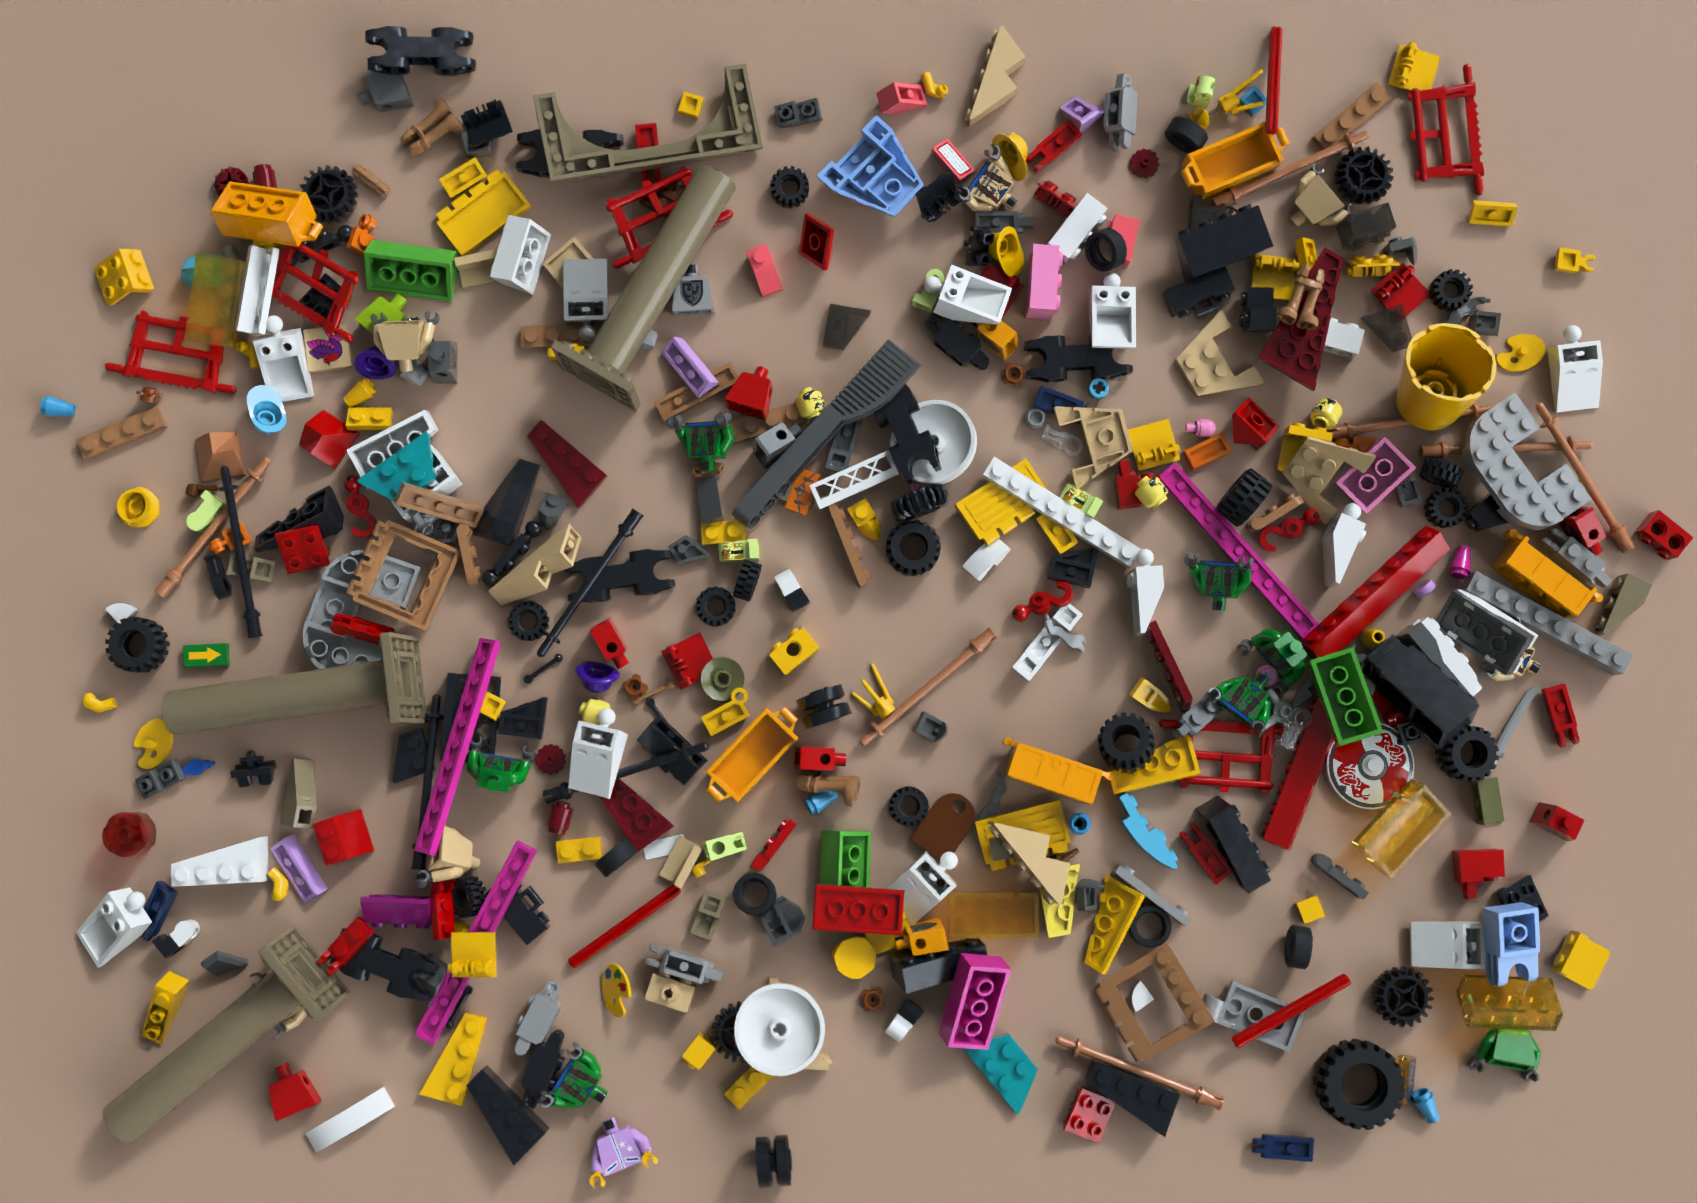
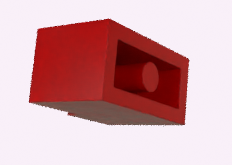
(1126, 485)
(1473, 865)

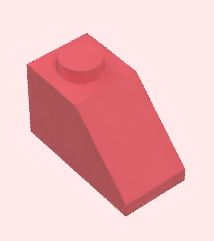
(901, 98)
(1128, 229)
(764, 270)

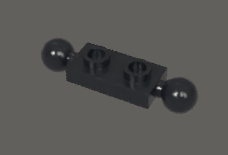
(324, 241)
(507, 560)

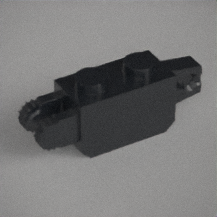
(957, 343)
(542, 1068)

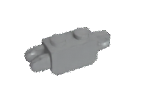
(1120, 113)
(1576, 559)
(685, 965)
(539, 1017)

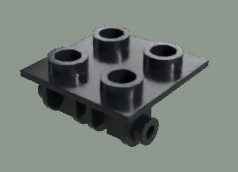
(486, 124)
(937, 194)
(318, 301)
(1525, 892)

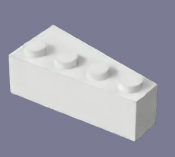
(381, 446)

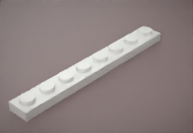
(1061, 512)

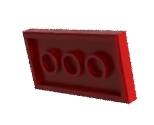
(858, 909)

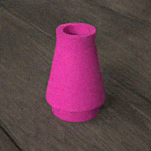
(1460, 565)

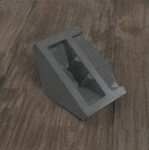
(783, 921)
(432, 981)

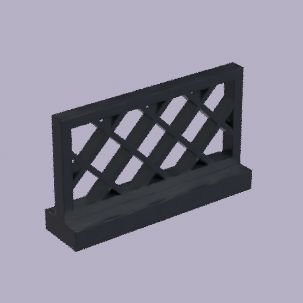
(451, 706)

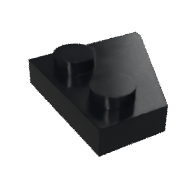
(1075, 568)
(525, 720)
(410, 755)

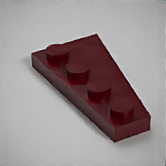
(570, 467)
(1169, 666)
(635, 815)

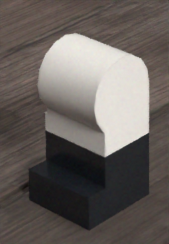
(791, 590)
(183, 934)
(903, 1020)

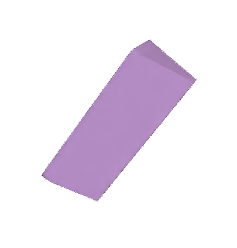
(689, 366)
(298, 868)

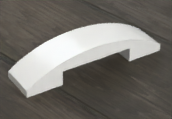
(1045, 643)
(350, 1119)

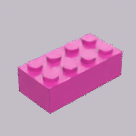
(974, 1001)

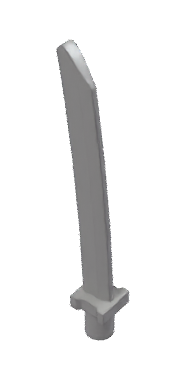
(1514, 720)

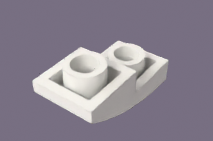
(985, 558)

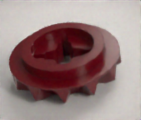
(223, 177)

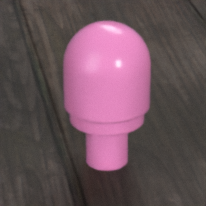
(1201, 427)

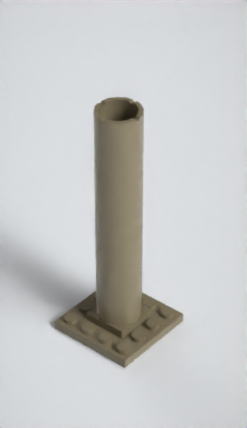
(649, 289)
(389, 681)
(291, 983)

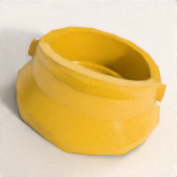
(138, 507)
(854, 957)

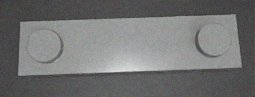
(1177, 912)

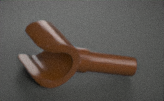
(193, 489)
(1065, 857)

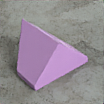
(1081, 113)

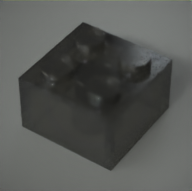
(1366, 227)

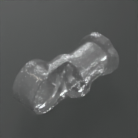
(1060, 440)
(1293, 728)

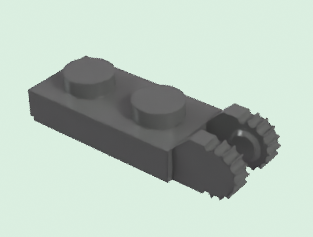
(1339, 875)

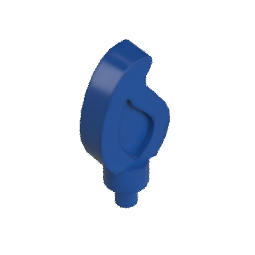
(197, 766)

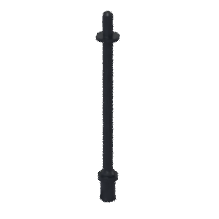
(624, 531)
(251, 614)
(686, 752)
(419, 859)

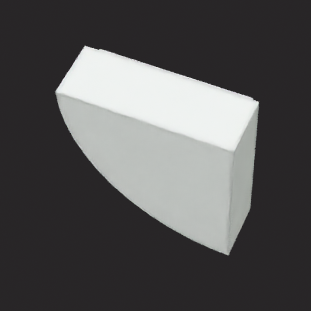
(121, 610)
(1140, 996)

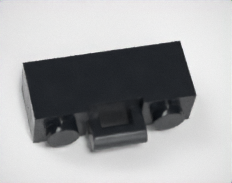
(1206, 287)
(662, 739)
(526, 919)

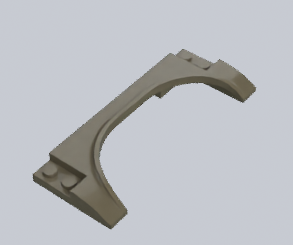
(576, 159)

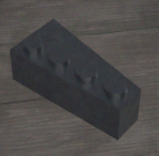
(1235, 843)
(931, 969)
(1141, 1097)
(511, 1121)

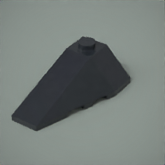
(508, 505)
(320, 509)

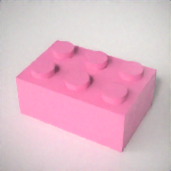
(1043, 281)
(1379, 479)

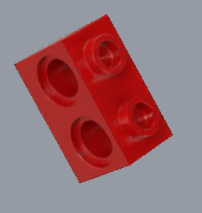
(1666, 530)

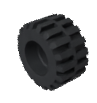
(1244, 497)
(918, 529)
(120, 640)
(1121, 726)
(1483, 755)

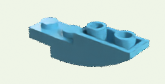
(1151, 840)

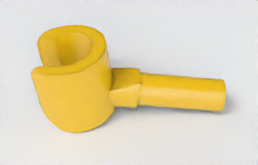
(698, 870)

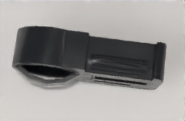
(219, 581)

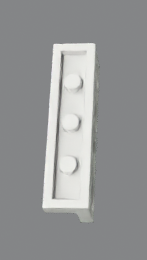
(256, 290)
(856, 487)

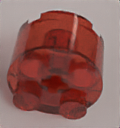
(142, 834)

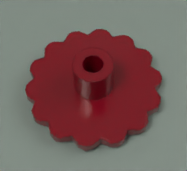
(1144, 163)
(550, 759)

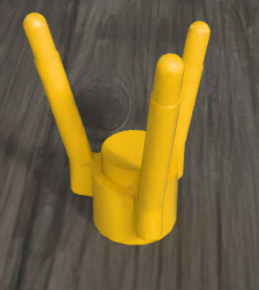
(1229, 101)
(882, 706)

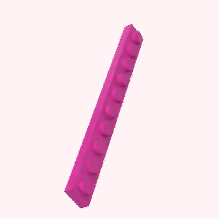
(1234, 547)
(457, 747)
(485, 921)

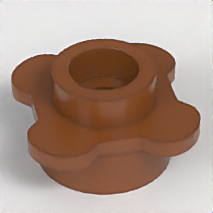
(1019, 372)
(149, 394)
(628, 686)
(868, 994)

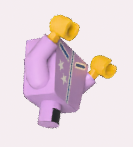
(618, 1150)

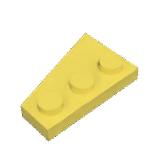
(1059, 917)

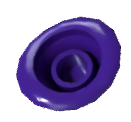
(374, 364)
(597, 676)

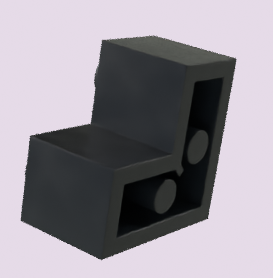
(1258, 310)

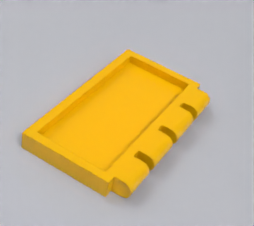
(483, 213)
(995, 509)
(1040, 818)

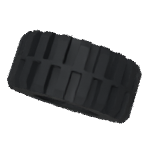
(1385, 1097)

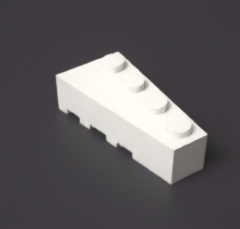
(234, 864)

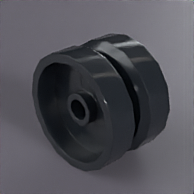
(823, 705)
(772, 1161)

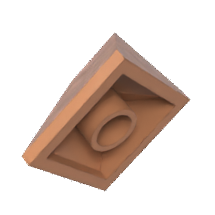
(219, 450)

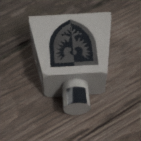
(692, 295)

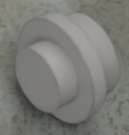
(1035, 418)

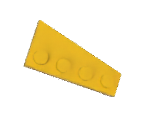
(1170, 763)
(1113, 920)
(456, 1062)

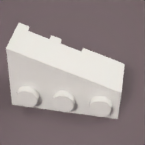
(445, 482)

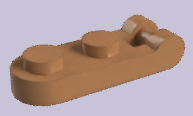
(1274, 513)
(468, 553)

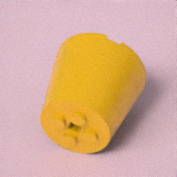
(1443, 375)

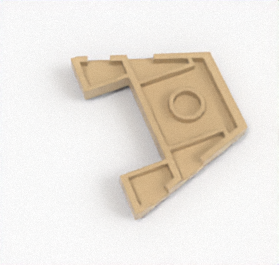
(1206, 367)
(1104, 436)
(1314, 468)

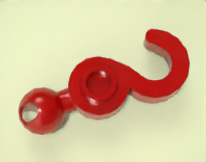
(359, 505)
(1289, 528)
(1041, 602)

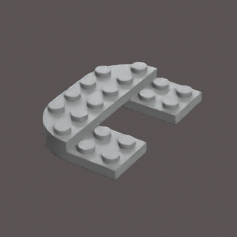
(1507, 479)
(331, 650)

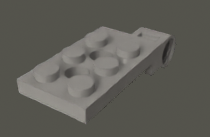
(1236, 1008)

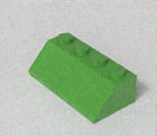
(410, 270)
(1345, 697)
(845, 858)

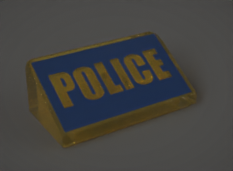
(1408, 1065)

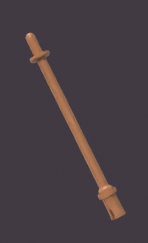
(1234, 195)
(1349, 430)
(1442, 449)
(1616, 529)
(174, 575)
(975, 647)
(1199, 1094)

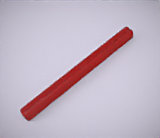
(1273, 80)
(623, 926)
(1291, 1010)

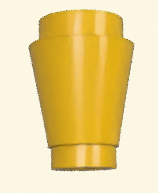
(361, 392)
(1368, 638)

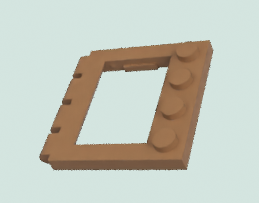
(432, 587)
(1180, 987)

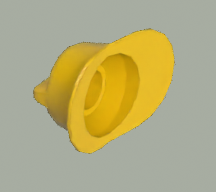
(1014, 152)
(1007, 251)

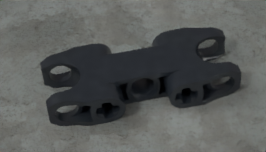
(420, 51)
(537, 165)
(1072, 358)
(911, 444)
(636, 574)
(398, 969)

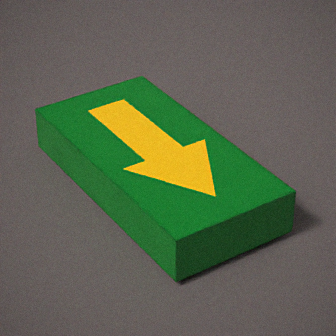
(206, 655)

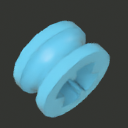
(1093, 384)

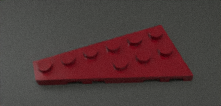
(1298, 350)

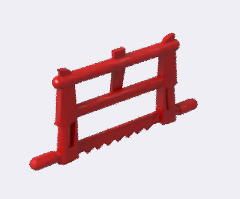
(1441, 94)
(625, 228)
(340, 299)
(139, 343)
(1265, 758)

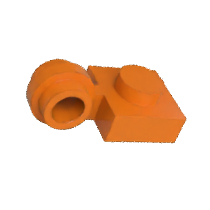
(359, 237)
(1360, 443)
(218, 546)

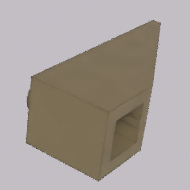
(1627, 596)
(300, 795)

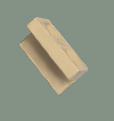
(476, 268)
(680, 861)

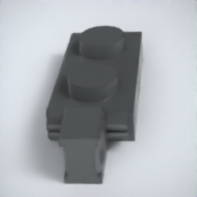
(1000, 219)
(1197, 717)

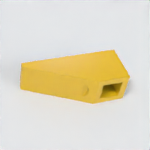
(164, 1006)

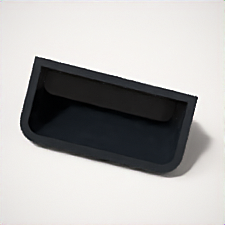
(1222, 241)

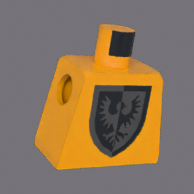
(998, 338)
(929, 934)

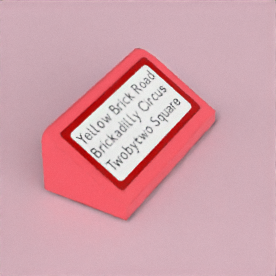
(952, 160)

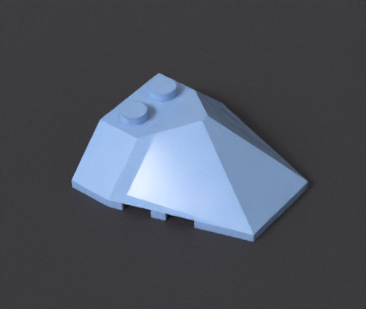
(875, 171)

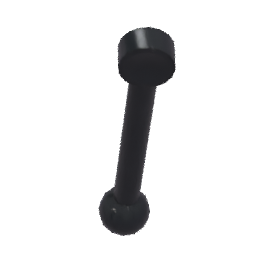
(529, 678)
(651, 703)
(468, 990)

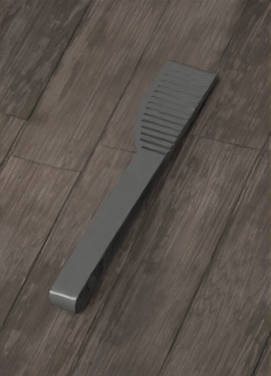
(864, 395)

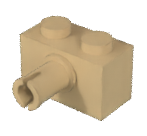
(670, 991)

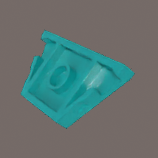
(409, 465)
(1006, 1069)

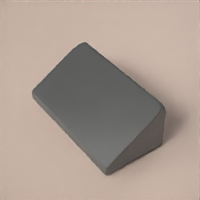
(709, 501)

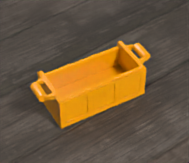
(1233, 161)
(265, 214)
(1542, 578)
(752, 755)
(1053, 772)

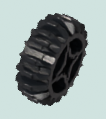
(1347, 171)
(320, 196)
(919, 502)
(1408, 989)
(729, 1029)

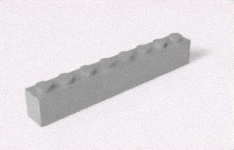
(1549, 624)

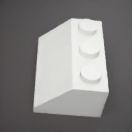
(520, 254)

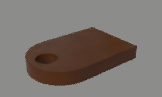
(943, 827)

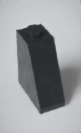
(1484, 515)

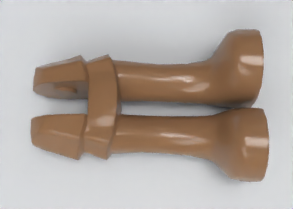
(449, 124)
(1313, 287)
(815, 782)

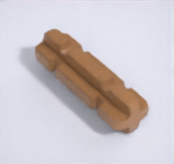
(371, 180)

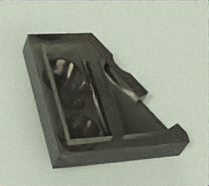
(843, 325)
(1390, 327)

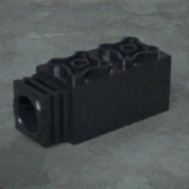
(1420, 691)

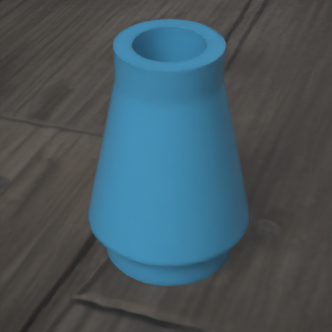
(55, 407)
(819, 801)
(1085, 823)
(1425, 1103)

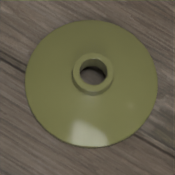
(717, 667)

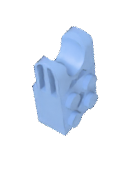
(1511, 940)

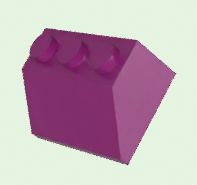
(396, 910)

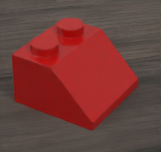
(343, 837)

